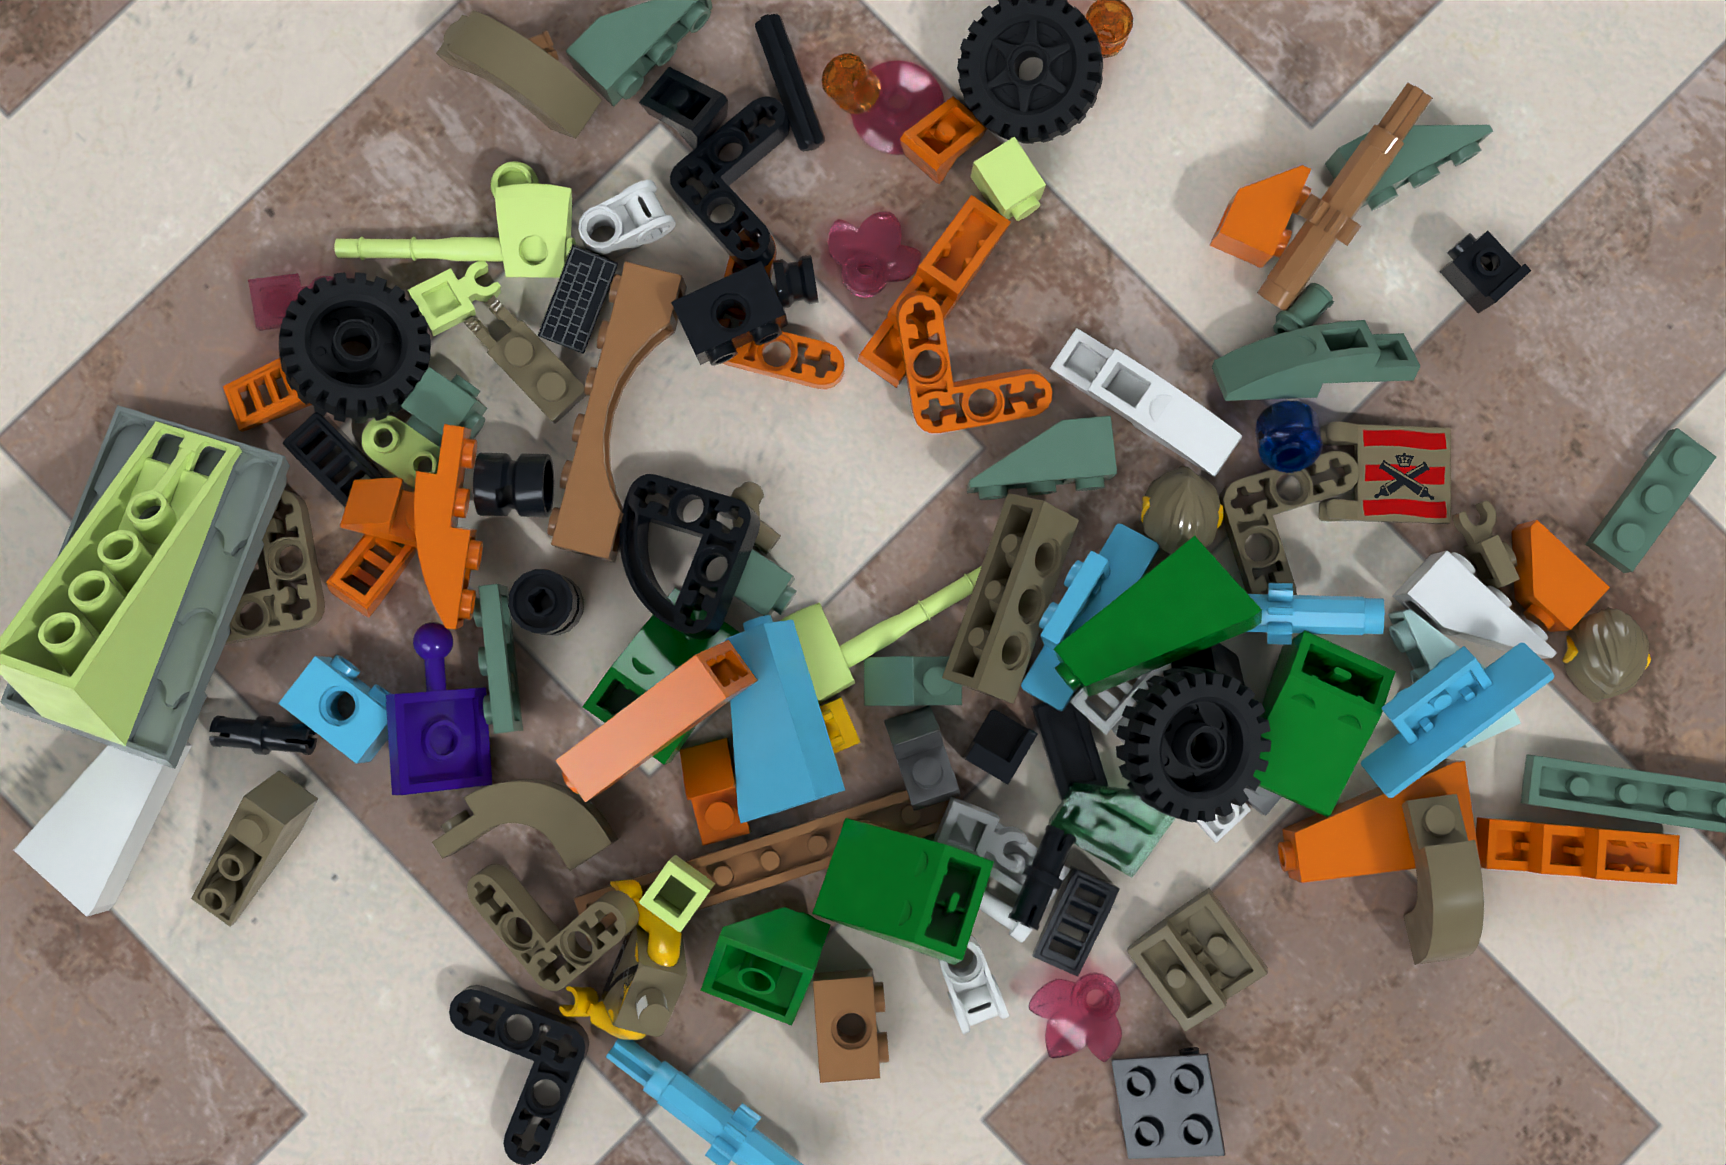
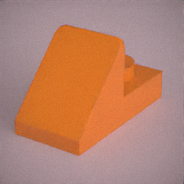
(942, 138)
(381, 510)
(712, 789)

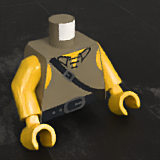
(642, 980)

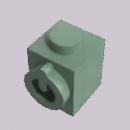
(442, 402)

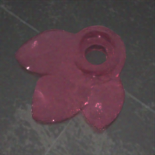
(872, 247)
(1075, 1022)

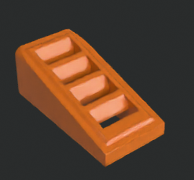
(280, 406)
(379, 587)

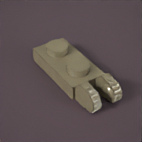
(530, 364)

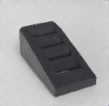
(308, 434)
(1107, 894)

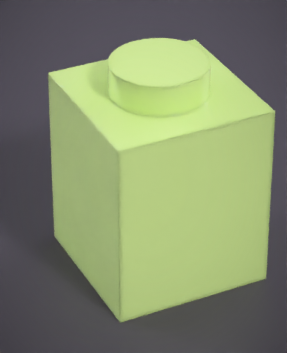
(1008, 180)
(677, 893)

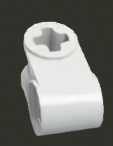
(628, 219)
(973, 990)

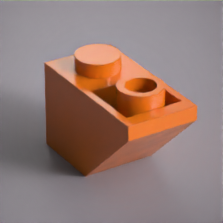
(1258, 217)

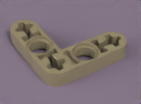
(1261, 520)
(277, 599)
(547, 940)

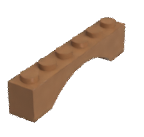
(638, 323)

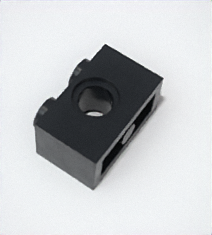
(746, 290)

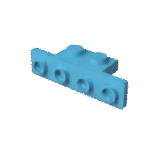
(1090, 589)
(1449, 710)

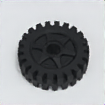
(1054, 99)
(360, 312)
(1160, 736)

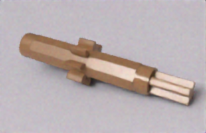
(1332, 216)

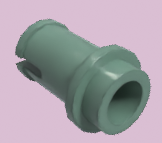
(1304, 310)

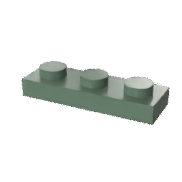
(1650, 500)
(498, 659)

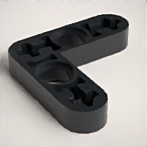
(718, 175)
(546, 1062)

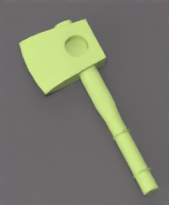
(531, 242)
(831, 663)

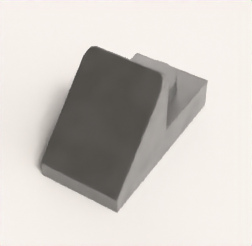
(922, 758)

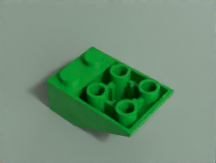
(644, 663)
(1320, 719)
(904, 889)

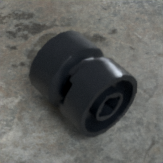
(511, 484)
(545, 602)

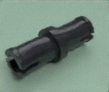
(262, 735)
(1042, 877)

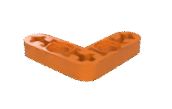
(751, 355)
(941, 385)

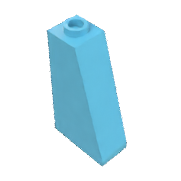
(778, 725)

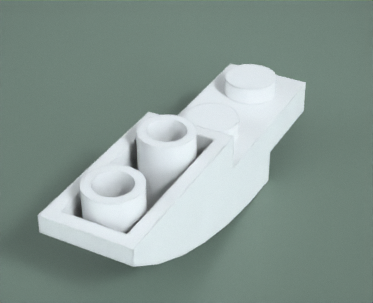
(1146, 401)

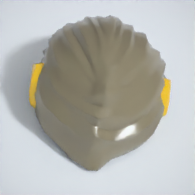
(1181, 507)
(1606, 654)

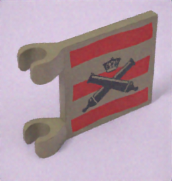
(1400, 474)

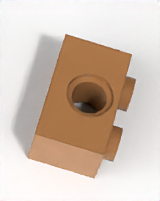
(843, 1055)

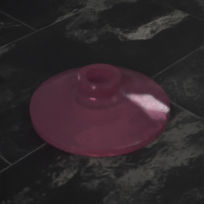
(884, 124)

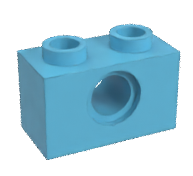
(315, 703)

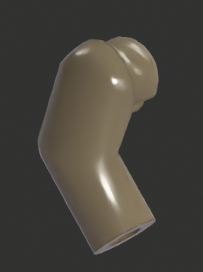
(752, 495)

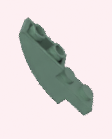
(1305, 358)

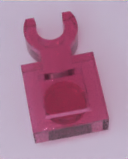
(272, 297)

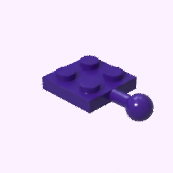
(438, 734)

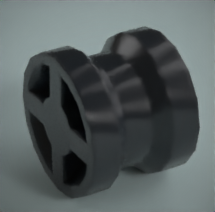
(795, 281)

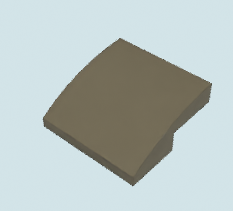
(1197, 959)

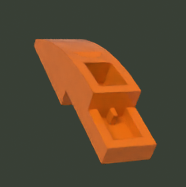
(444, 549)

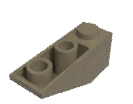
(253, 845)

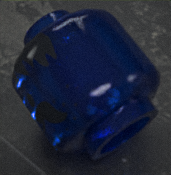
(1288, 436)

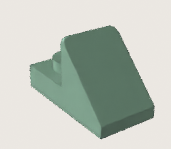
(908, 682)

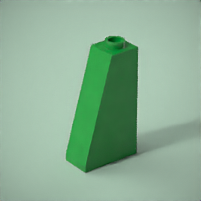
(1158, 620)

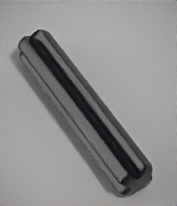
(789, 82)

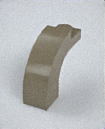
(521, 70)
(556, 811)
(1449, 882)

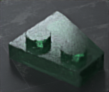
(1111, 824)

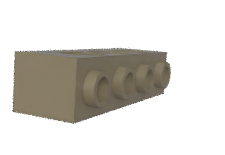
(1010, 597)

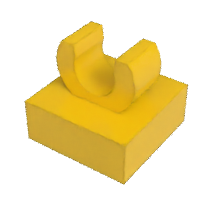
(839, 725)

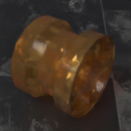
(1110, 17)
(839, 80)

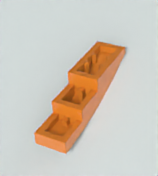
(944, 276)
(1577, 851)

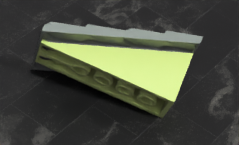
(143, 586)

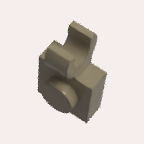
(1487, 553)

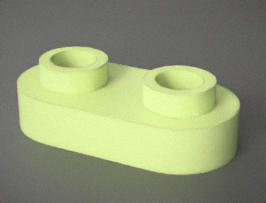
(405, 450)

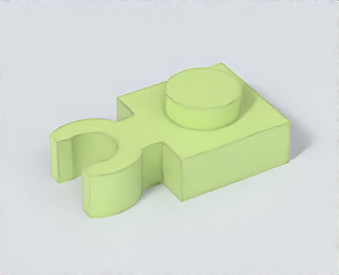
(448, 300)

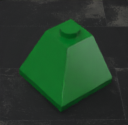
(767, 962)

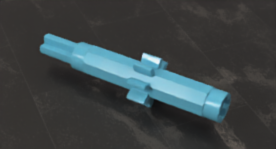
(1337, 615)
(728, 1132)

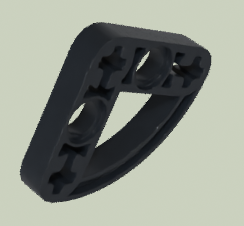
(715, 542)

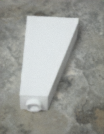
(99, 828)

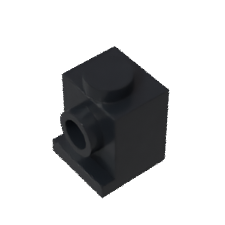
(1472, 281)

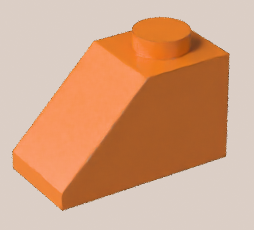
(1553, 580)

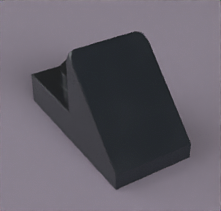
(686, 106)

